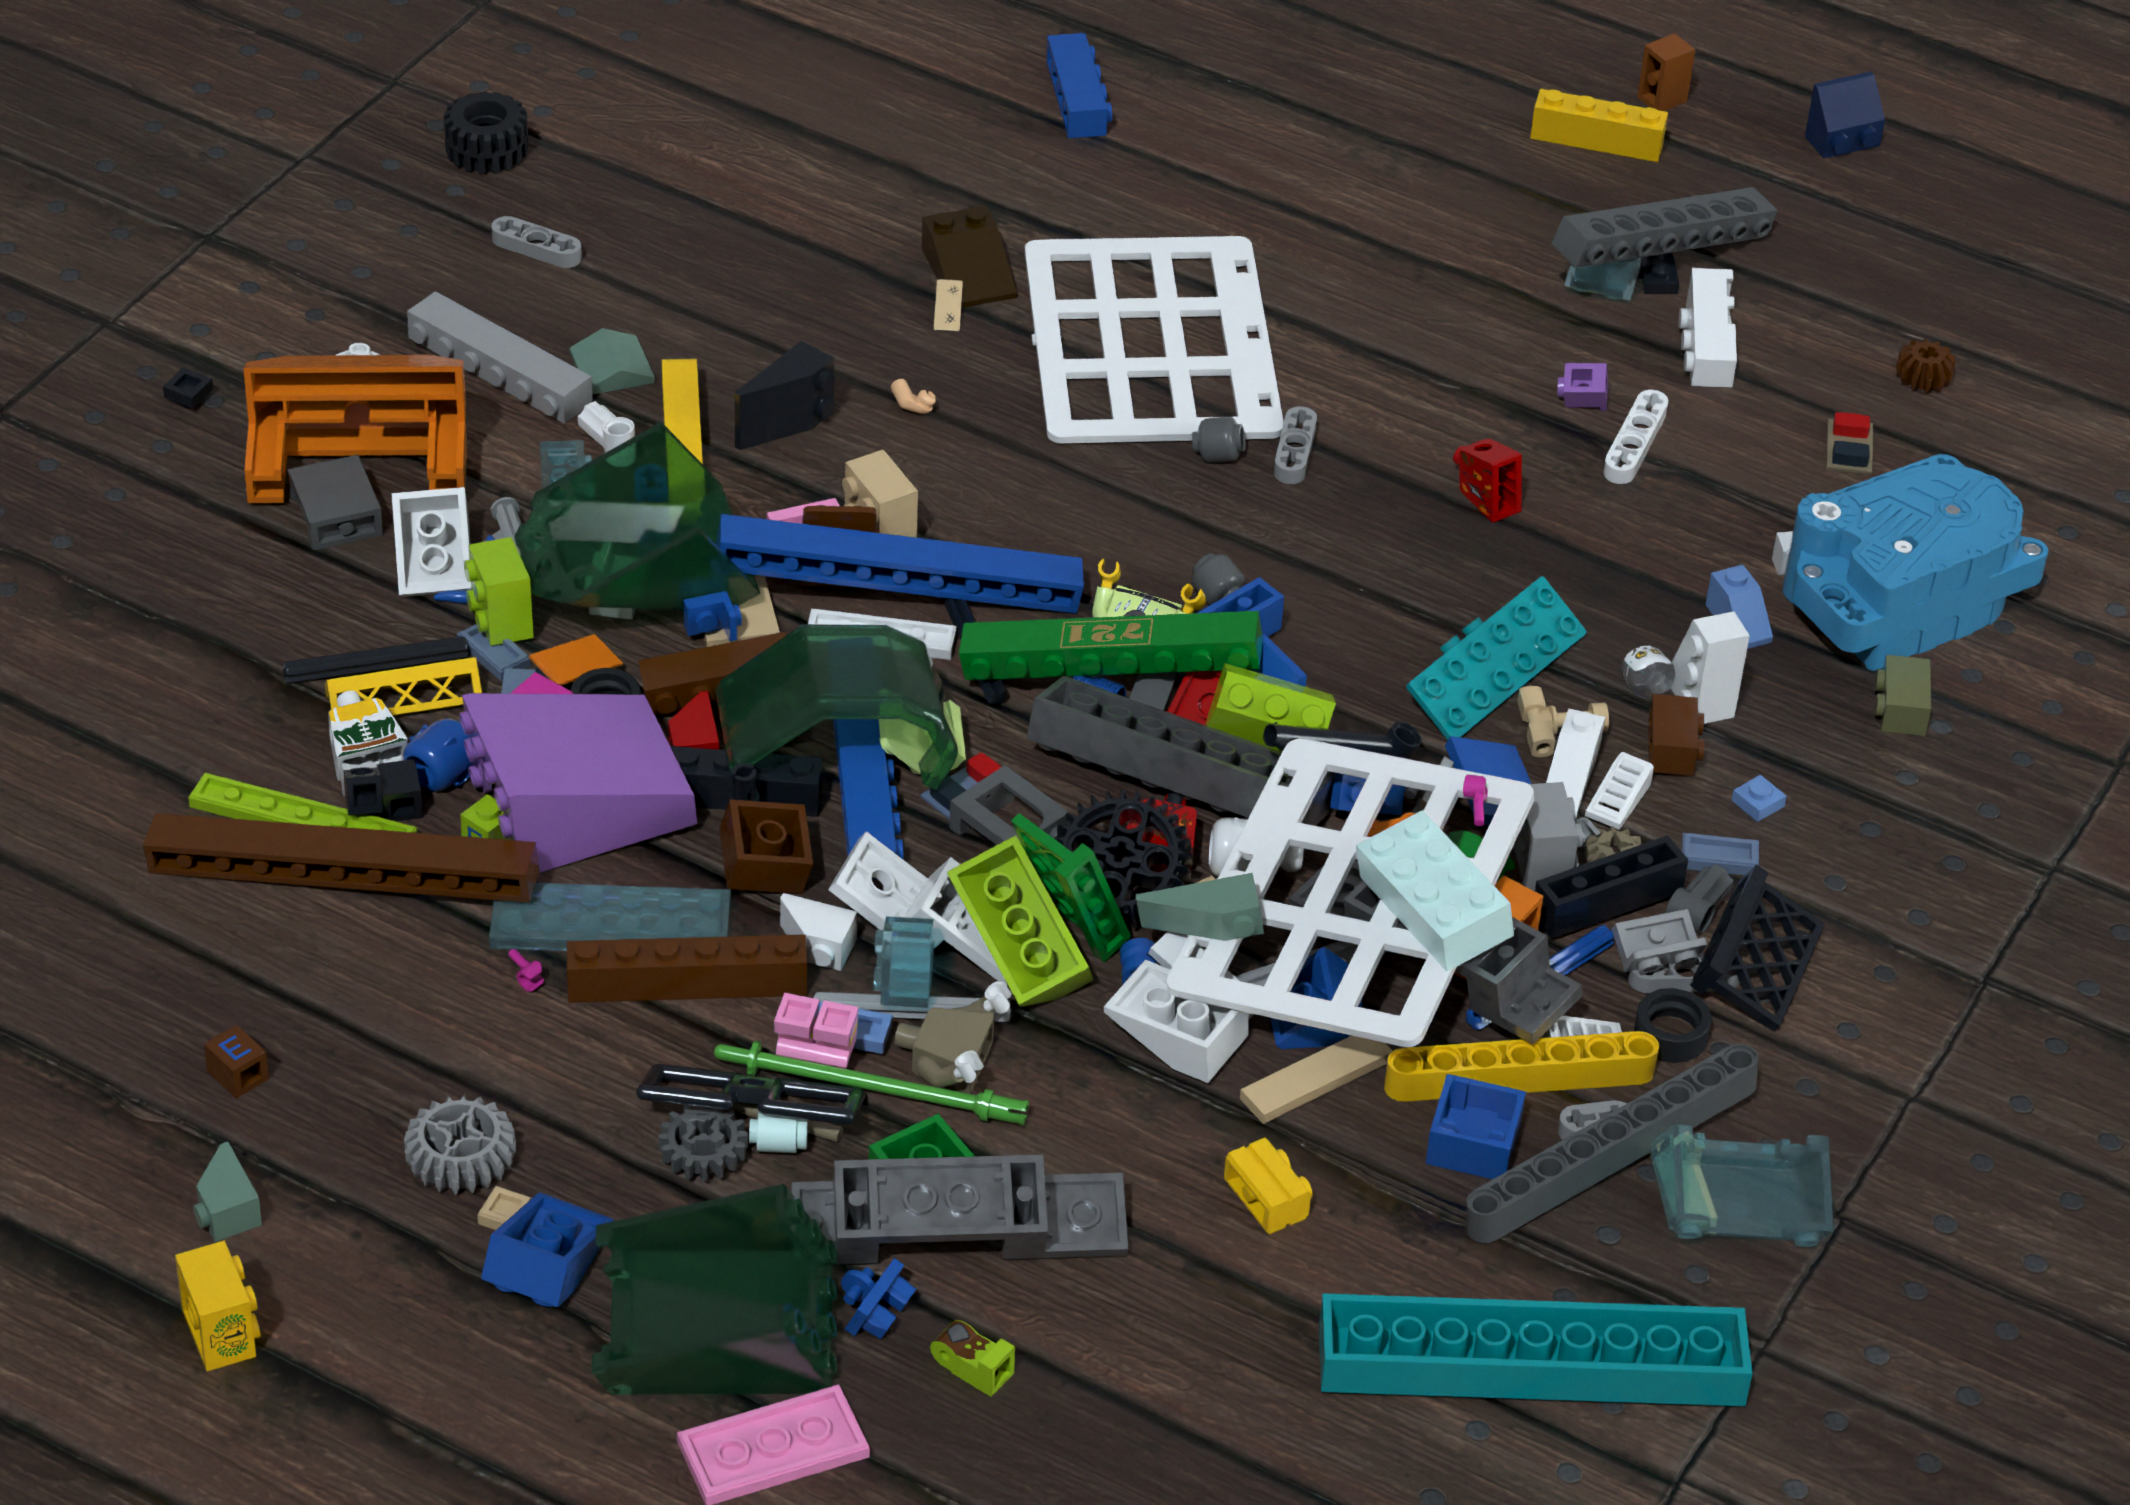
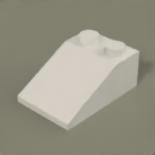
(431, 540)
(1180, 1031)

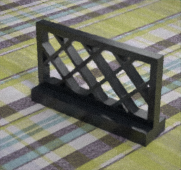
(1729, 937)

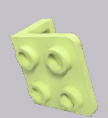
(911, 742)

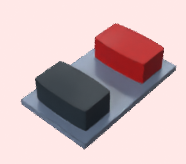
(976, 770)

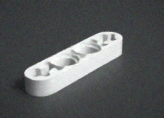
(1635, 436)

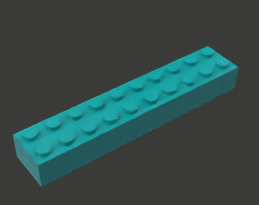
(1534, 1349)

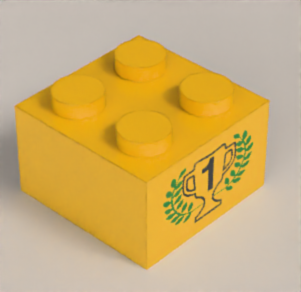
(217, 1305)

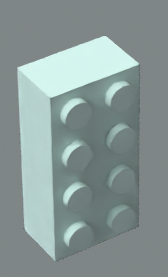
(1435, 890)

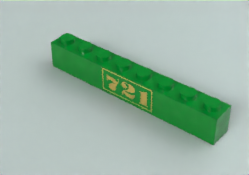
(1110, 645)

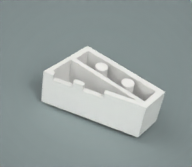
(1708, 329)
(1712, 664)

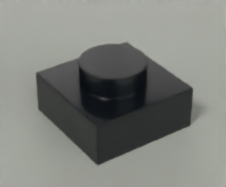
(188, 388)

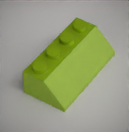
(1020, 924)

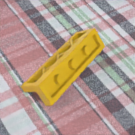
(409, 677)

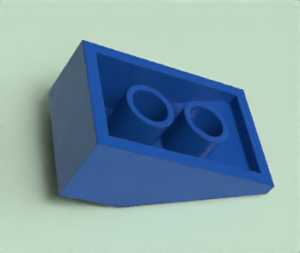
(543, 1250)

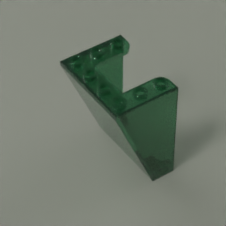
(720, 1299)

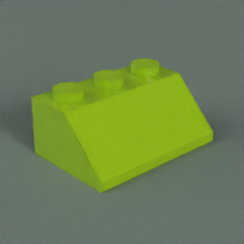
(1251, 701)

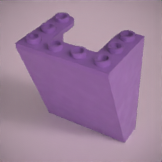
(575, 771)

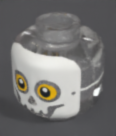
(1647, 671)

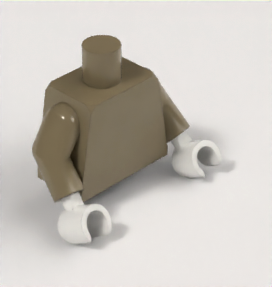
(954, 1041)

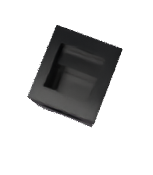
(362, 788)

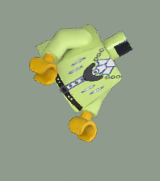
(1134, 603)

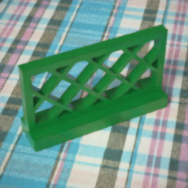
(1075, 887)

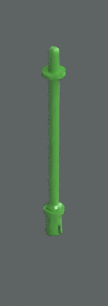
(984, 1104)

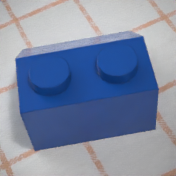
(1317, 979)

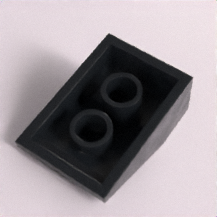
(785, 397)

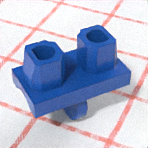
(870, 1313)

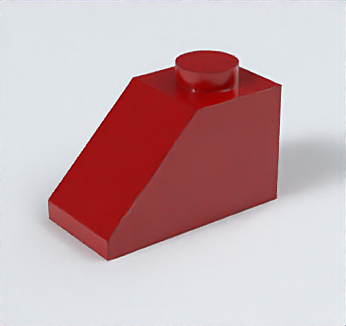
(694, 725)

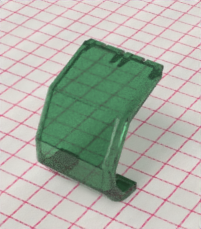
(835, 675)

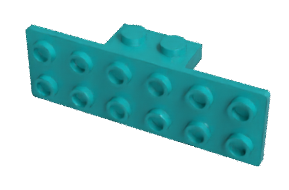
(1495, 658)

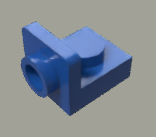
(711, 614)

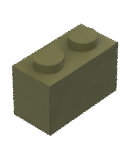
(1903, 695)

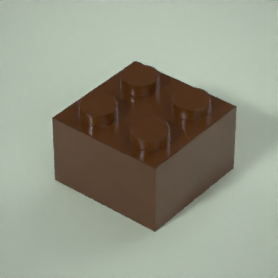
(766, 846)

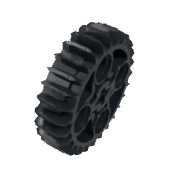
(1119, 842)

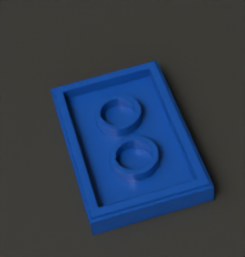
(1488, 759)

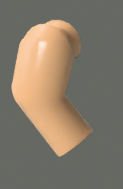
(907, 400)

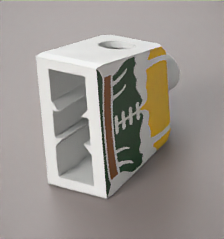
(364, 732)

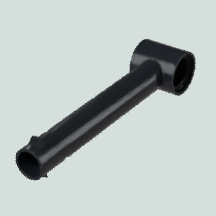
(1399, 741)

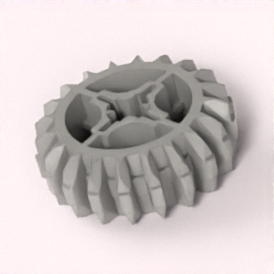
(460, 1144)

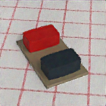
(1850, 443)

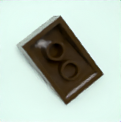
(969, 249)

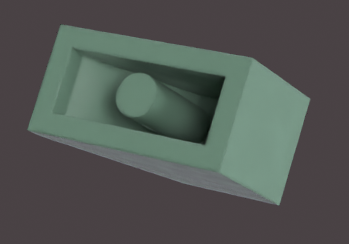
(226, 1197)

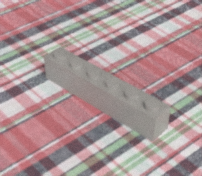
(500, 357)

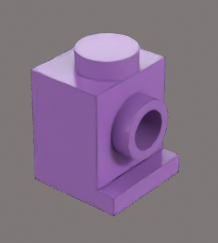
(1584, 385)

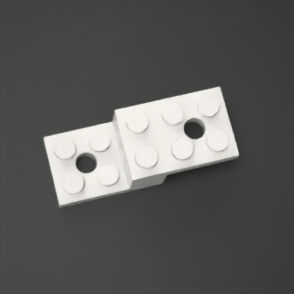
(911, 896)

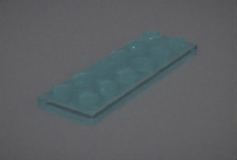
(607, 913)

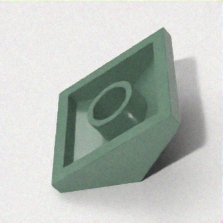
(612, 360)

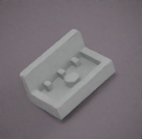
(1657, 940)

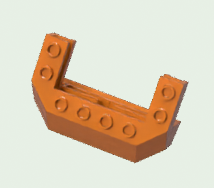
(353, 409)

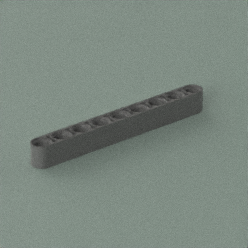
(1609, 1143)

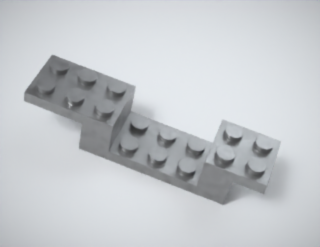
(1505, 983)
(967, 1202)

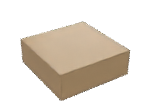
(500, 1207)

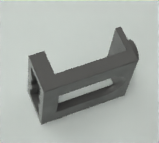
(978, 804)

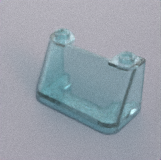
(1744, 1187)

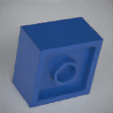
(1475, 1127)

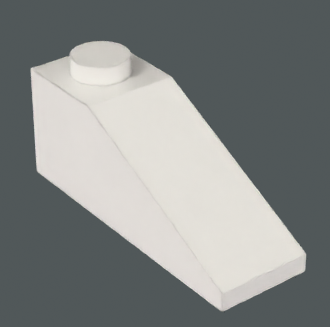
(1576, 753)

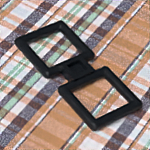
(751, 1090)

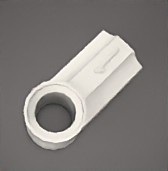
(605, 426)

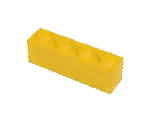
(1599, 125)

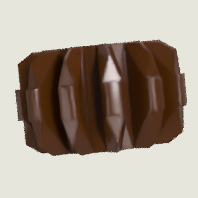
(1925, 365)

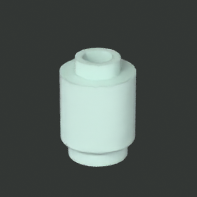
(778, 1134)

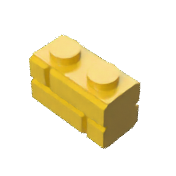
(1268, 1185)

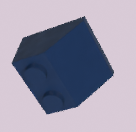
(1845, 115)

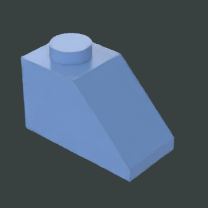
(1739, 592)

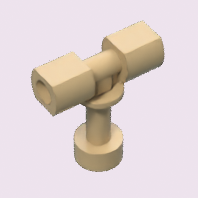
(1545, 720)

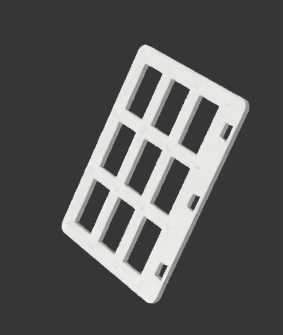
(1237, 303)
(1264, 842)

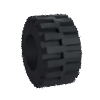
(486, 132)

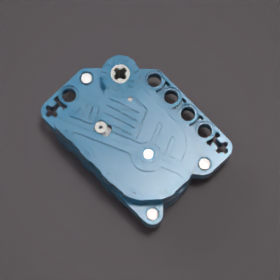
(1909, 558)

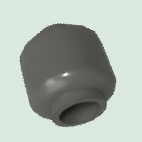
(1219, 439)
(1216, 577)

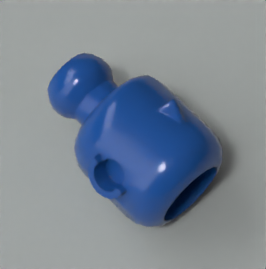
(439, 755)

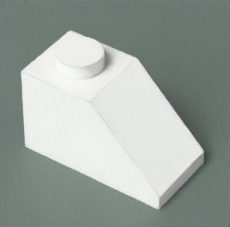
(828, 929)

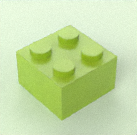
(499, 591)

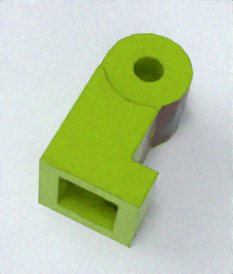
(974, 1357)

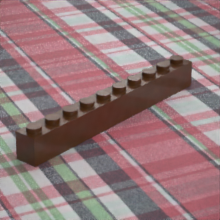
(342, 857)

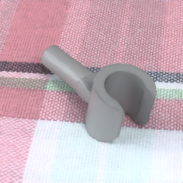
(1587, 828)

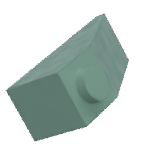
(1207, 909)

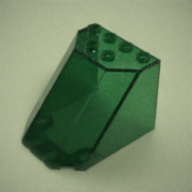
(632, 531)

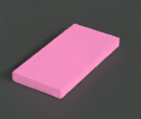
(772, 1445)

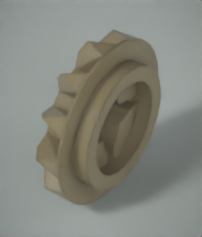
(1599, 846)

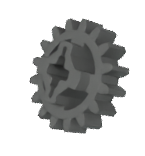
(703, 1141)

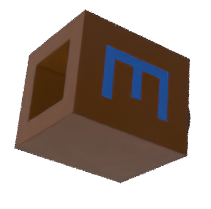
(236, 1061)

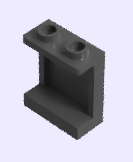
(336, 502)

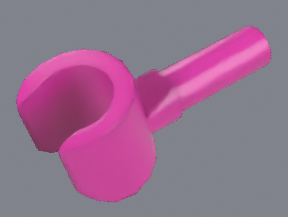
(1475, 788)
(529, 974)

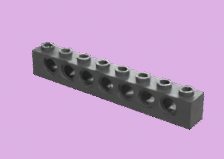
(1664, 227)

